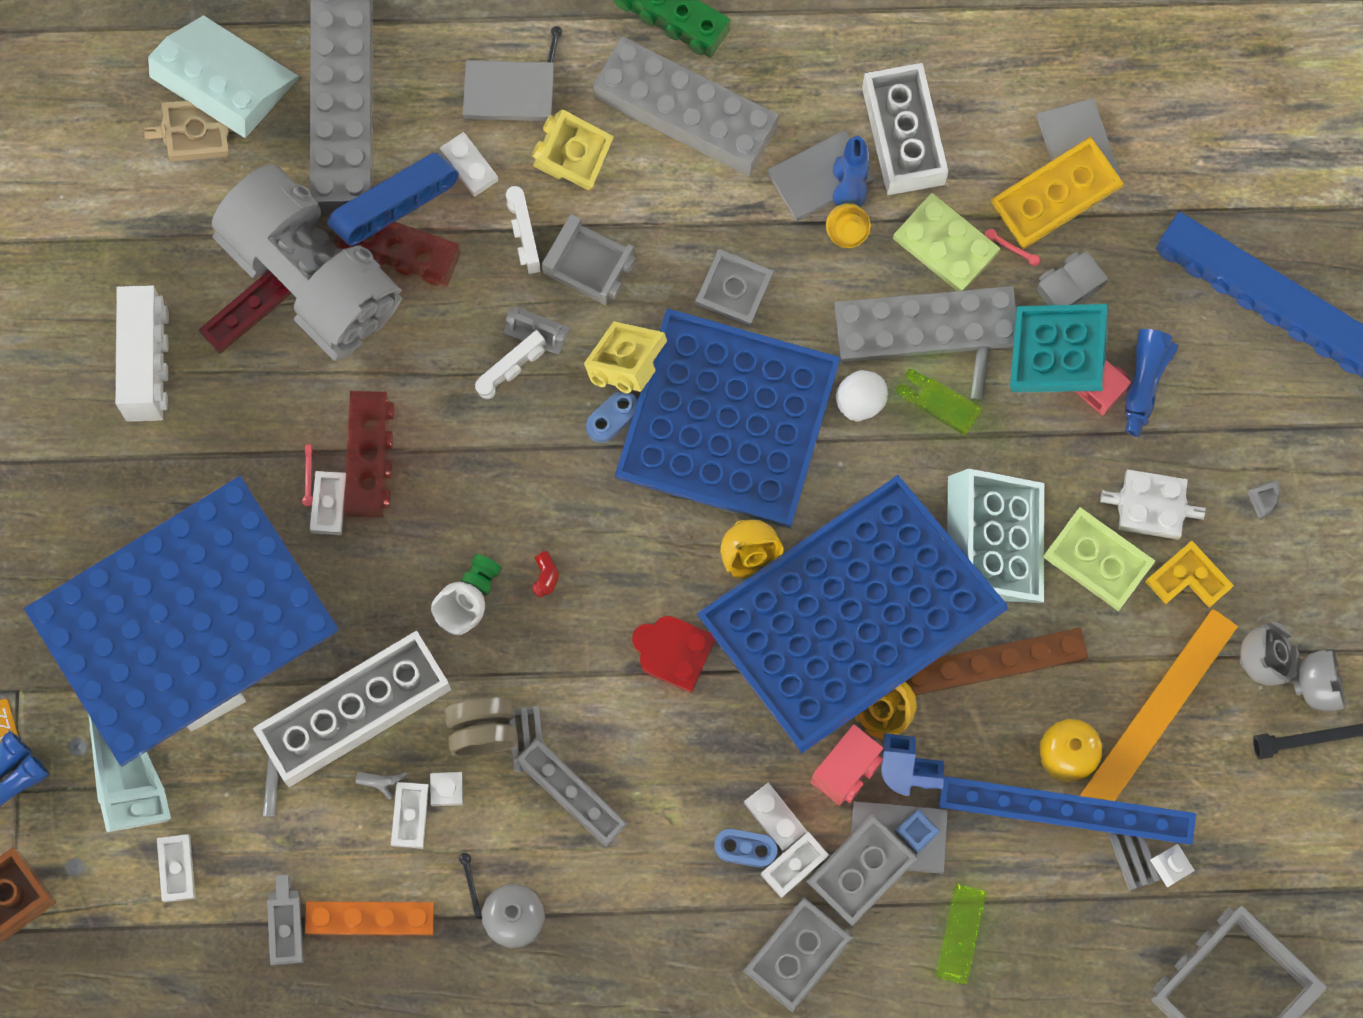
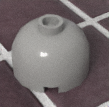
(1269, 656)
(1321, 681)
(513, 915)

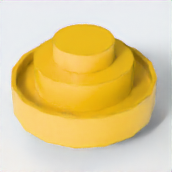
(848, 225)

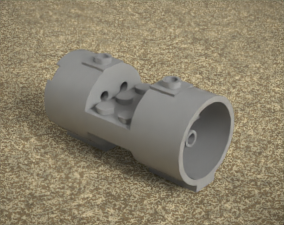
(338, 292)

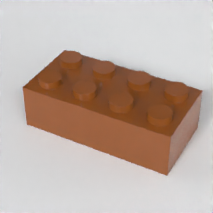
(21, 894)

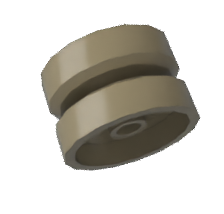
(481, 726)

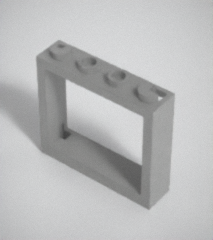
(1312, 985)

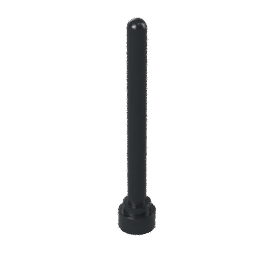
(1268, 745)

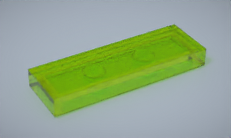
(960, 934)

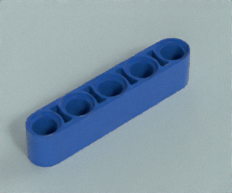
(393, 199)

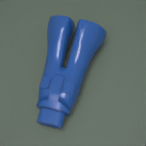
(852, 173)
(1153, 354)
(27, 774)

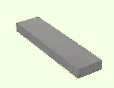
(571, 792)

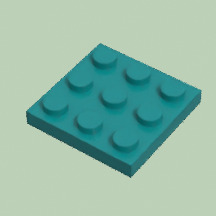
(1059, 348)

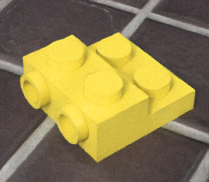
(572, 149)
(625, 357)

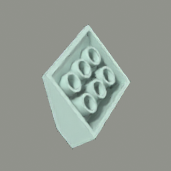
(220, 74)
(1000, 530)

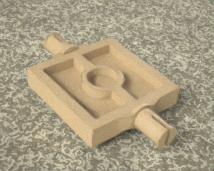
(189, 133)

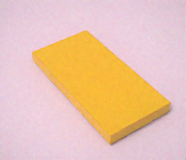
(1057, 192)

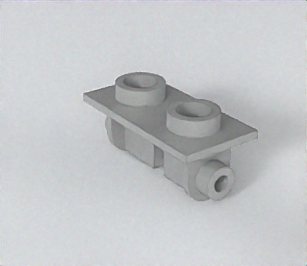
(523, 323)

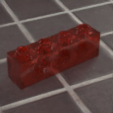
(415, 242)
(362, 408)

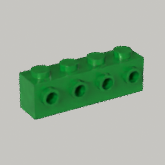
(684, 20)

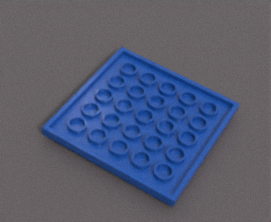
(728, 419)

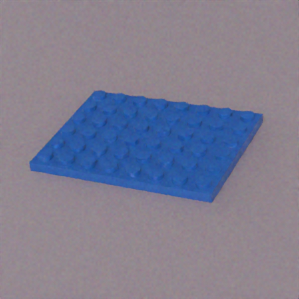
(851, 613)
(181, 620)

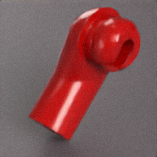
(548, 577)

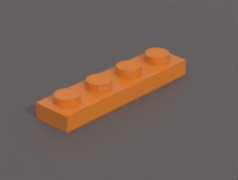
(369, 918)

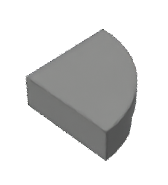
(1264, 498)

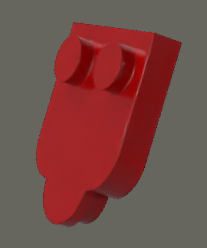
(673, 651)

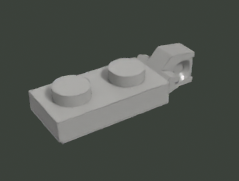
(284, 924)

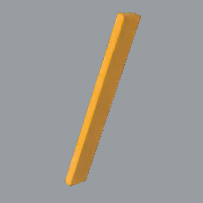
(1160, 708)

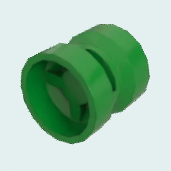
(481, 573)

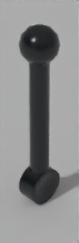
(556, 32)
(465, 859)

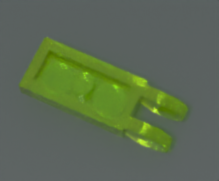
(940, 402)

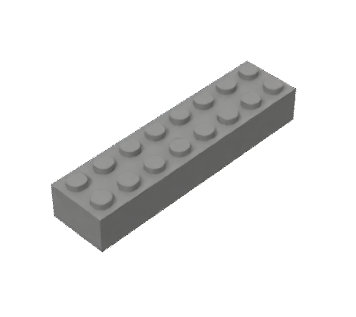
(341, 101)

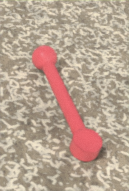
(1034, 259)
(308, 499)

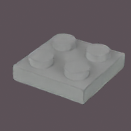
(734, 287)

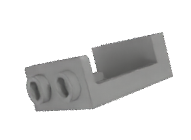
(588, 261)

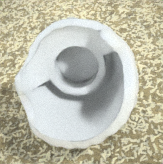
(861, 395)
(458, 608)

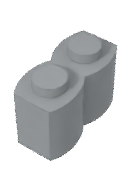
(1073, 282)

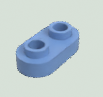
(612, 415)
(745, 849)

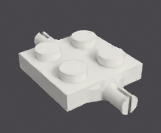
(1152, 504)

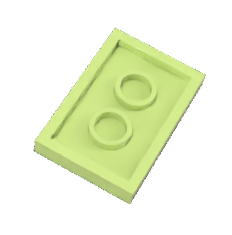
(946, 243)
(1099, 559)

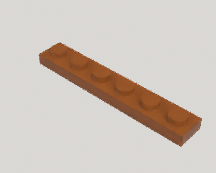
(1000, 661)

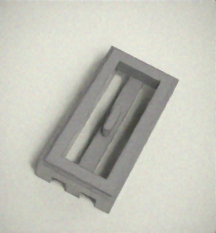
(524, 713)
(1143, 881)

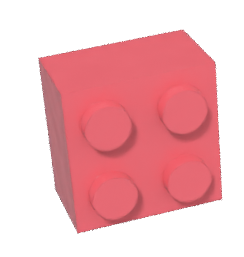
(846, 765)

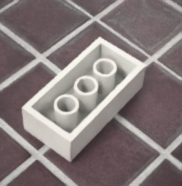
(904, 129)
(141, 353)

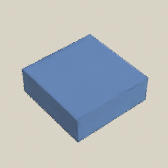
(917, 831)

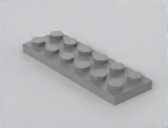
(925, 324)

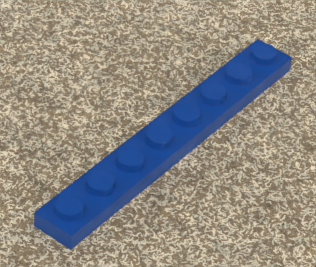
(1068, 810)

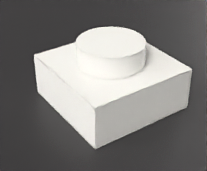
(446, 789)
(1172, 865)

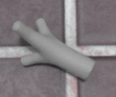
(379, 781)

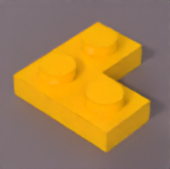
(1191, 569)

